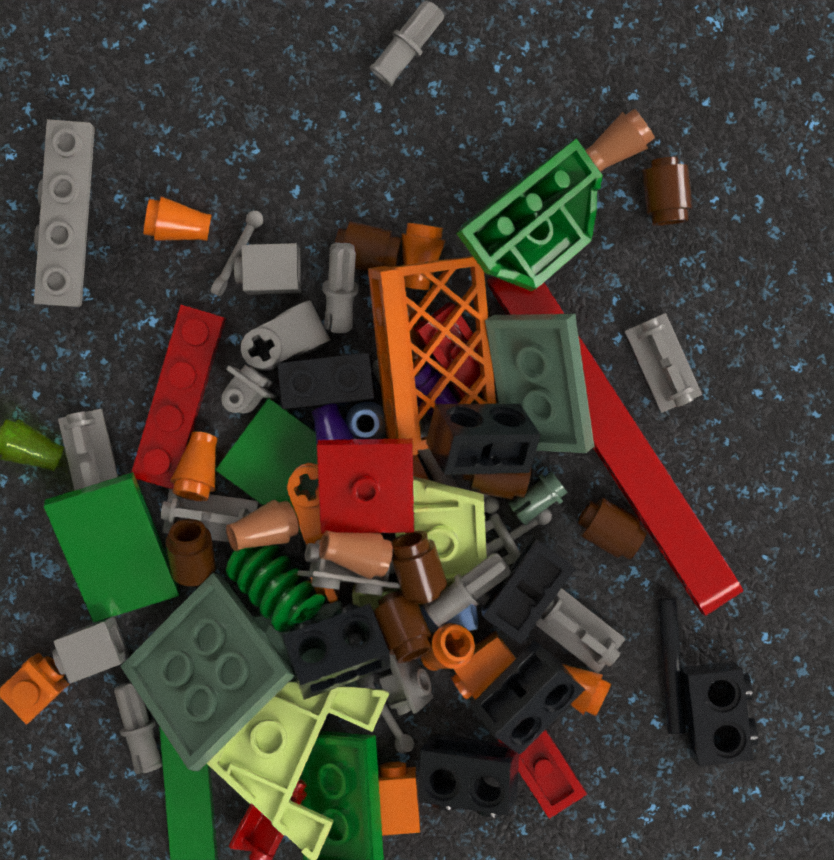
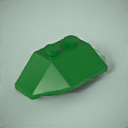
(537, 220)

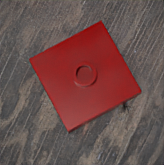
(366, 485)

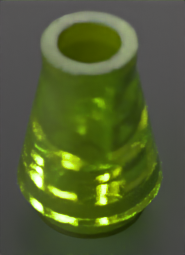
(27, 446)

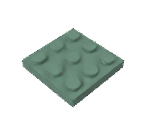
(206, 672)

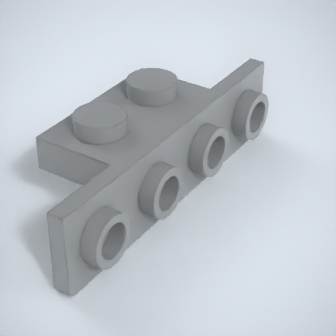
(63, 213)

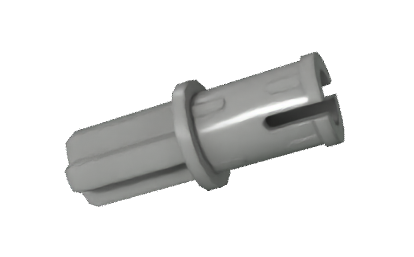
(407, 42)
(340, 288)
(467, 589)
(137, 729)

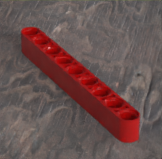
(638, 470)

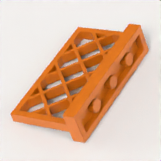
(395, 346)

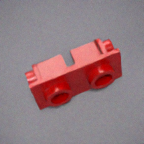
(257, 832)

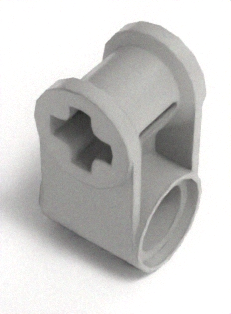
(293, 334)

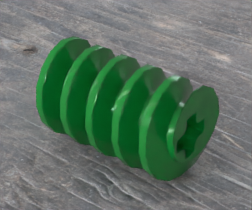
(272, 587)

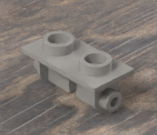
(663, 363)
(245, 390)
(88, 448)
(214, 513)
(329, 574)
(581, 631)
(407, 686)

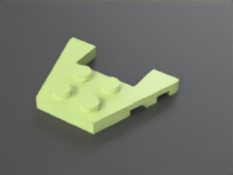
(453, 521)
(274, 747)

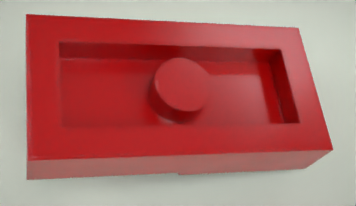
(447, 350)

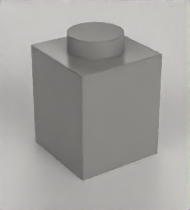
(269, 269)
(90, 650)

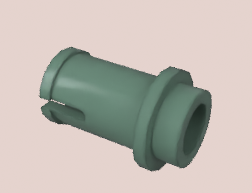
(539, 496)

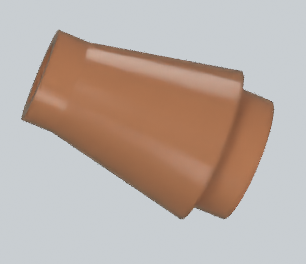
(621, 140)
(265, 526)
(359, 552)

